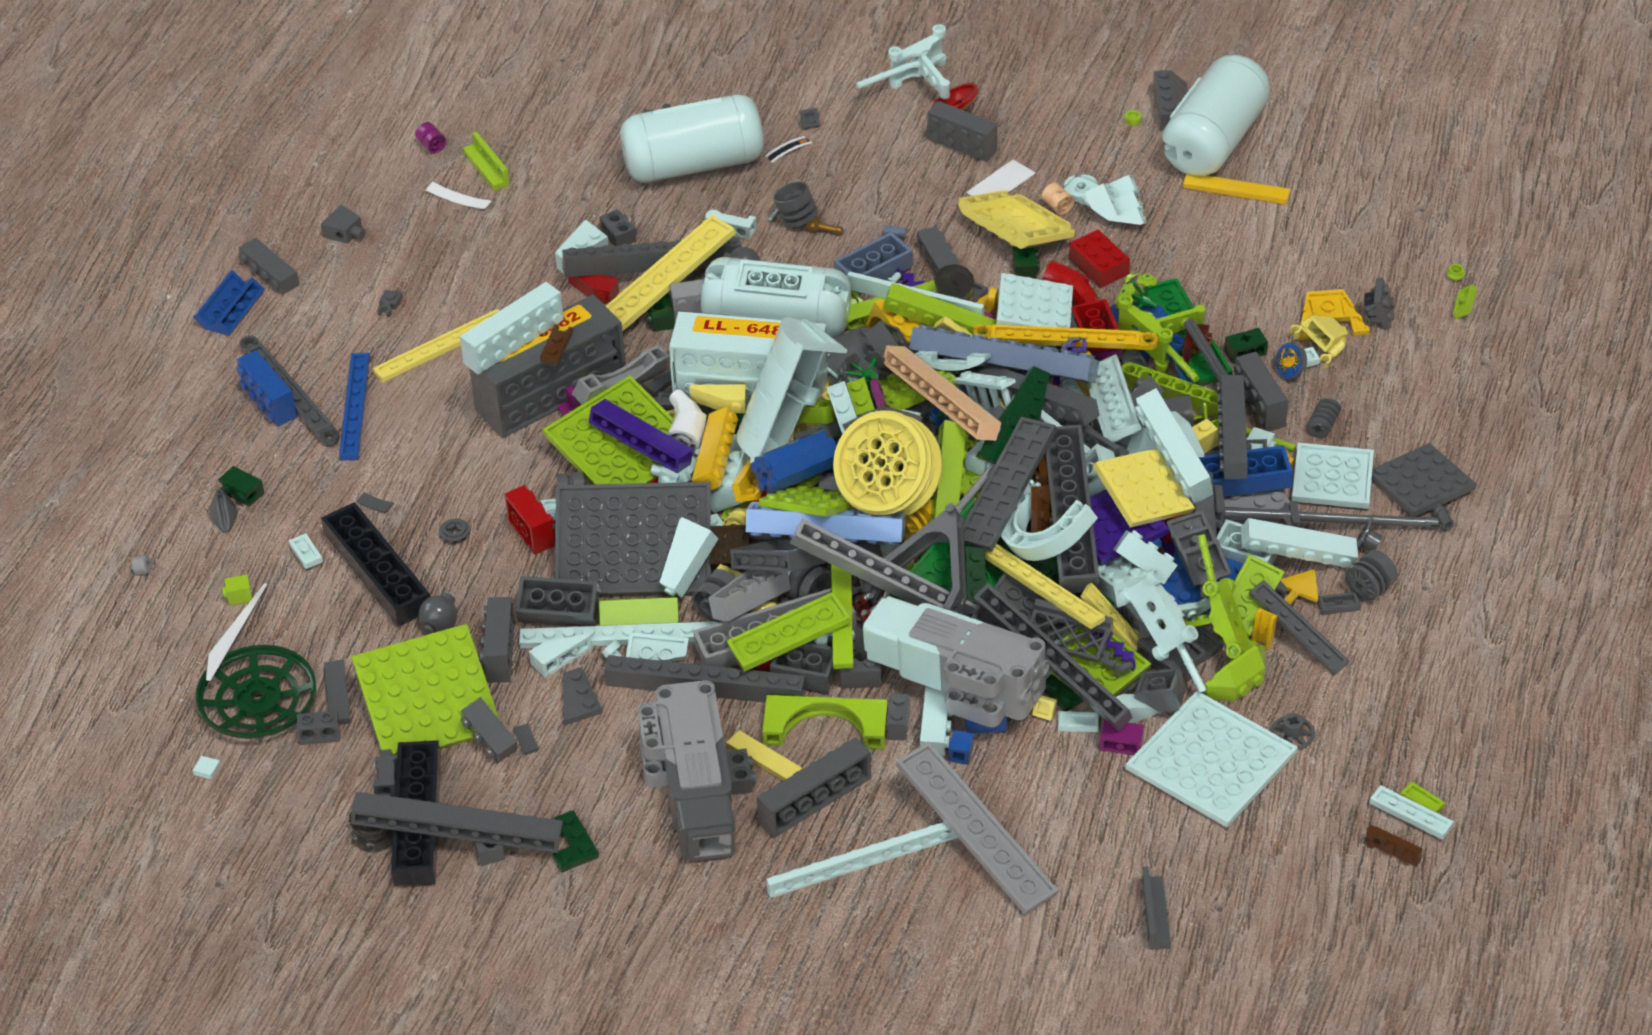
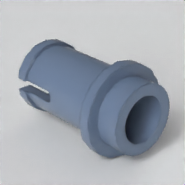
(898, 231)

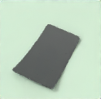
(374, 503)
(525, 738)

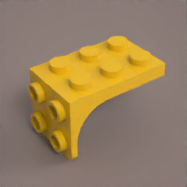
(903, 323)

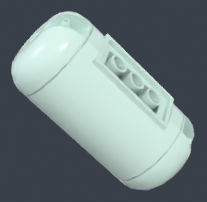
(1215, 115)
(692, 138)
(777, 292)

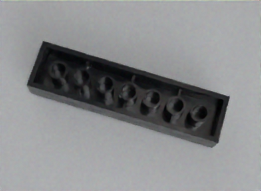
(375, 562)
(417, 779)

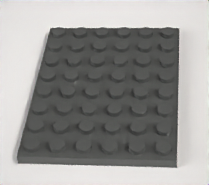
(625, 533)

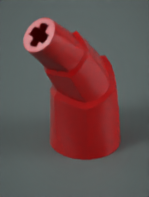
(1062, 274)

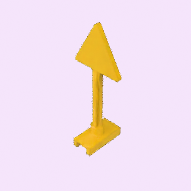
(1298, 585)

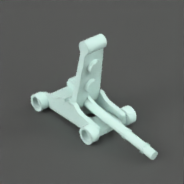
(925, 55)
(1171, 614)

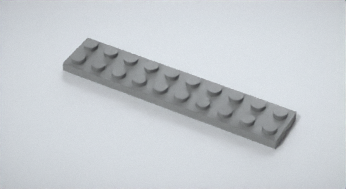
(977, 828)

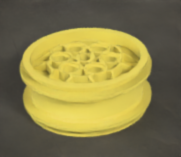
(917, 451)

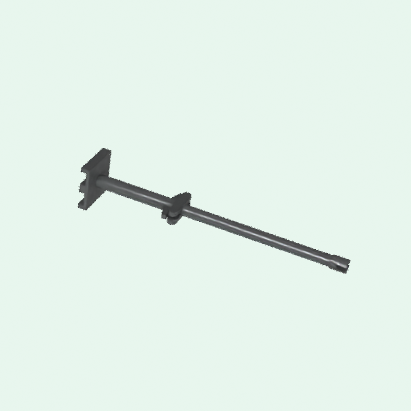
(1292, 517)

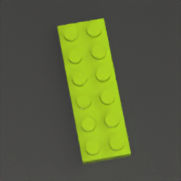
(788, 631)

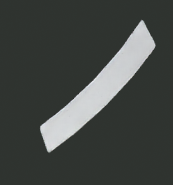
(457, 197)

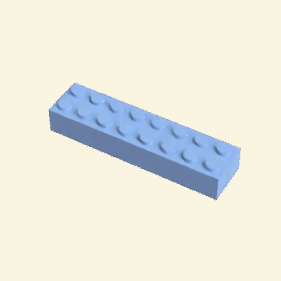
(847, 524)

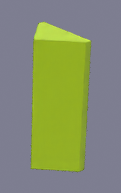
(639, 611)

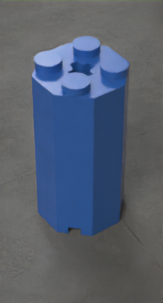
(794, 462)

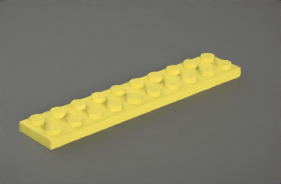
(670, 269)

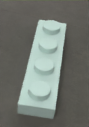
(1411, 812)

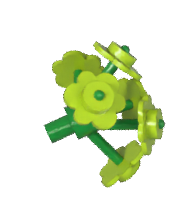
(1136, 292)

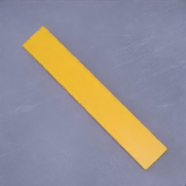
(1237, 188)

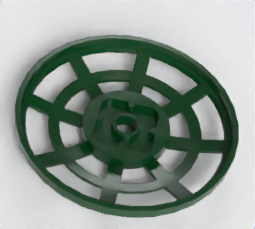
(257, 686)

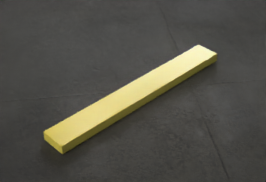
(426, 351)
(1044, 587)

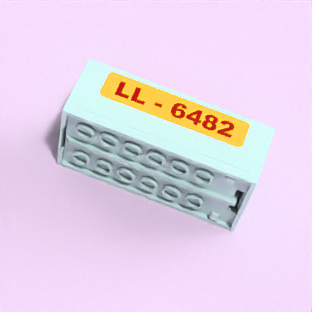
(725, 351)

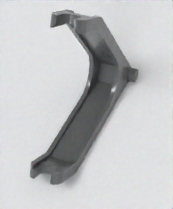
(944, 528)

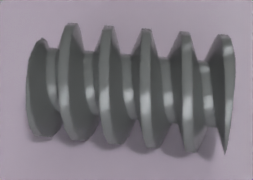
(1323, 417)

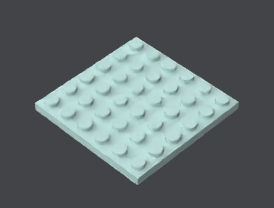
(1211, 758)

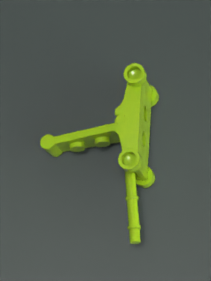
(1163, 328)
(1224, 612)

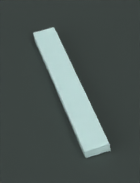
(880, 287)

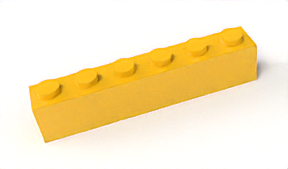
(715, 447)

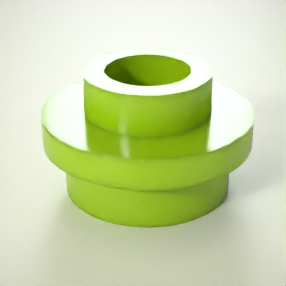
(1456, 272)

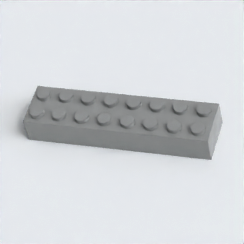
(712, 639)

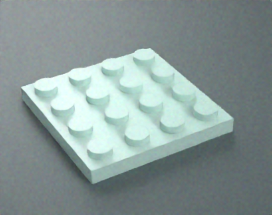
(1033, 302)
(1333, 475)

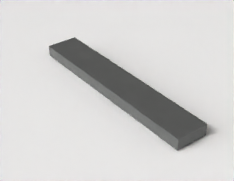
(1299, 627)

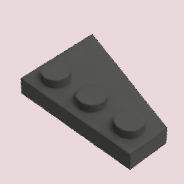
(579, 697)

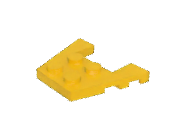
(1335, 305)

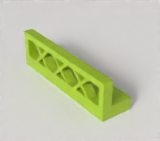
(487, 162)

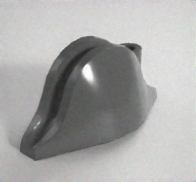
(223, 511)

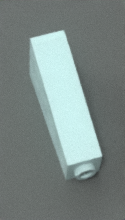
(686, 556)

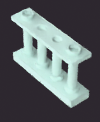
(986, 381)

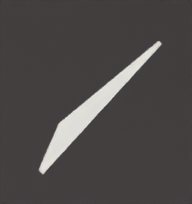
(221, 648)

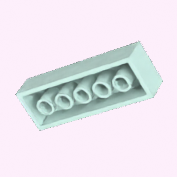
(511, 328)
(1174, 446)

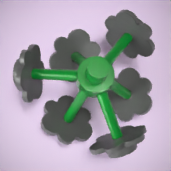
(851, 364)

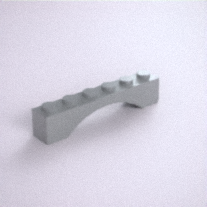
(644, 366)

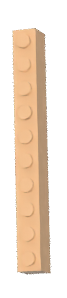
(941, 393)

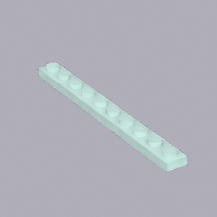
(606, 634)
(859, 859)

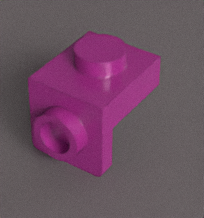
(571, 404)

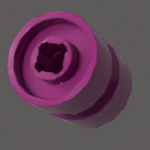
(430, 137)

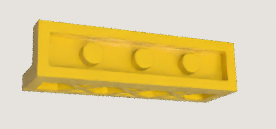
(746, 484)

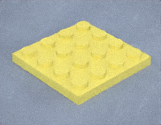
(1143, 487)

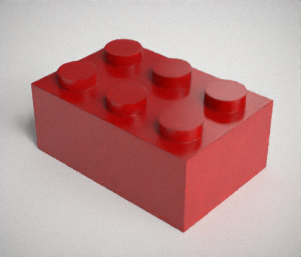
(1099, 258)
(1094, 316)
(530, 519)

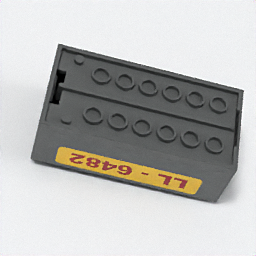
(527, 390)

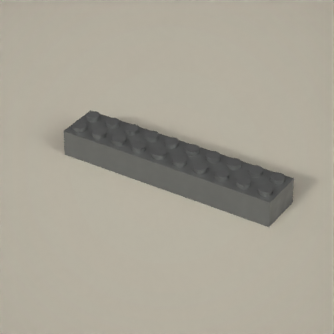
(1067, 484)

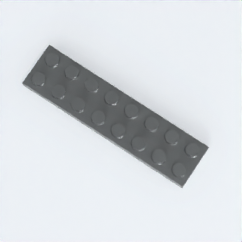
(1007, 483)

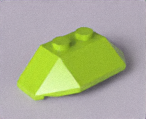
(1238, 676)

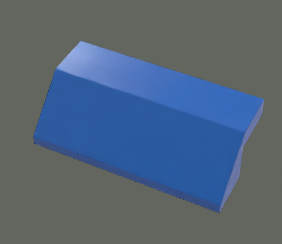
(228, 303)

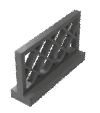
(1053, 615)

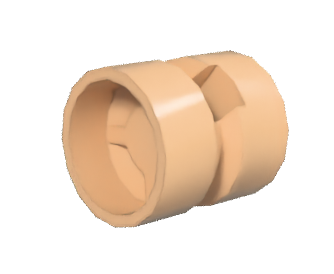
(1057, 198)

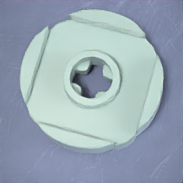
(1075, 185)

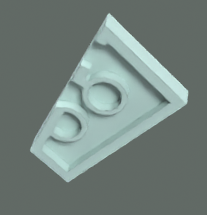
(657, 647)

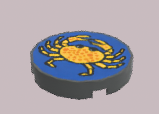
(1290, 361)

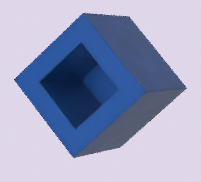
(961, 747)

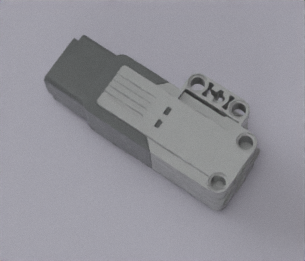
(688, 738)

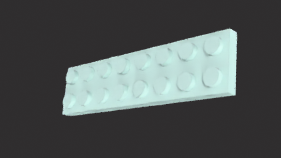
(1114, 401)

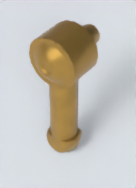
(815, 225)

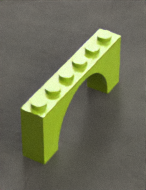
(787, 711)

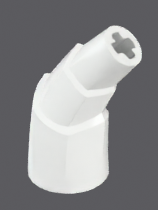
(688, 421)

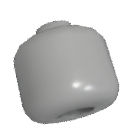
(141, 565)

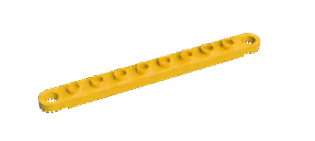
(1057, 335)

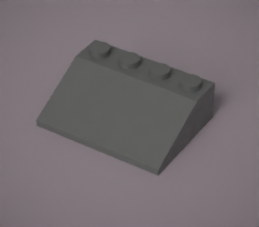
(855, 342)

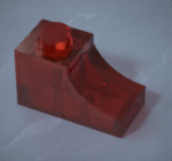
(1190, 347)

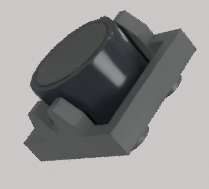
(1379, 304)

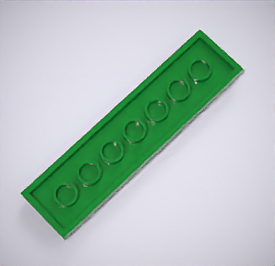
(1174, 300)

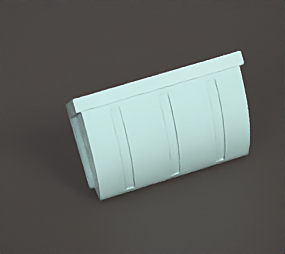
(784, 386)

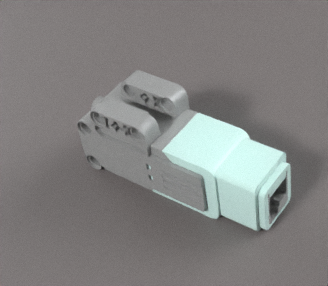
(976, 664)

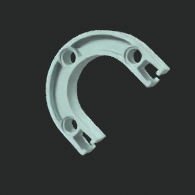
(1051, 540)

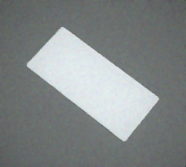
(1005, 178)

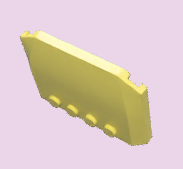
(1015, 219)

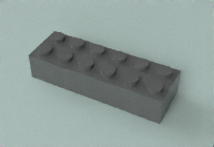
(814, 787)

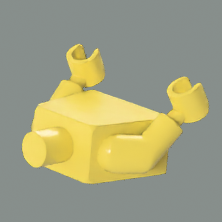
(1325, 333)

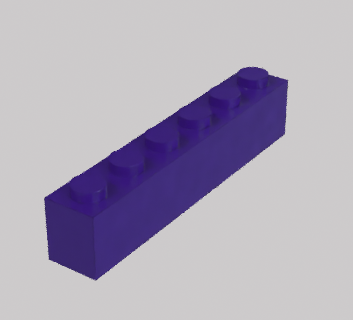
(640, 436)

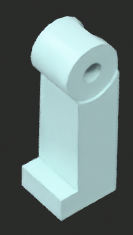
(744, 227)

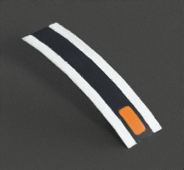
(787, 147)

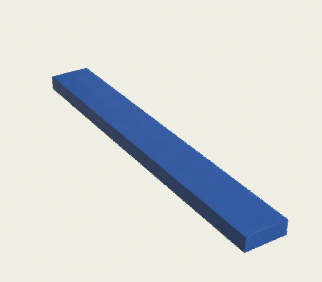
(354, 406)

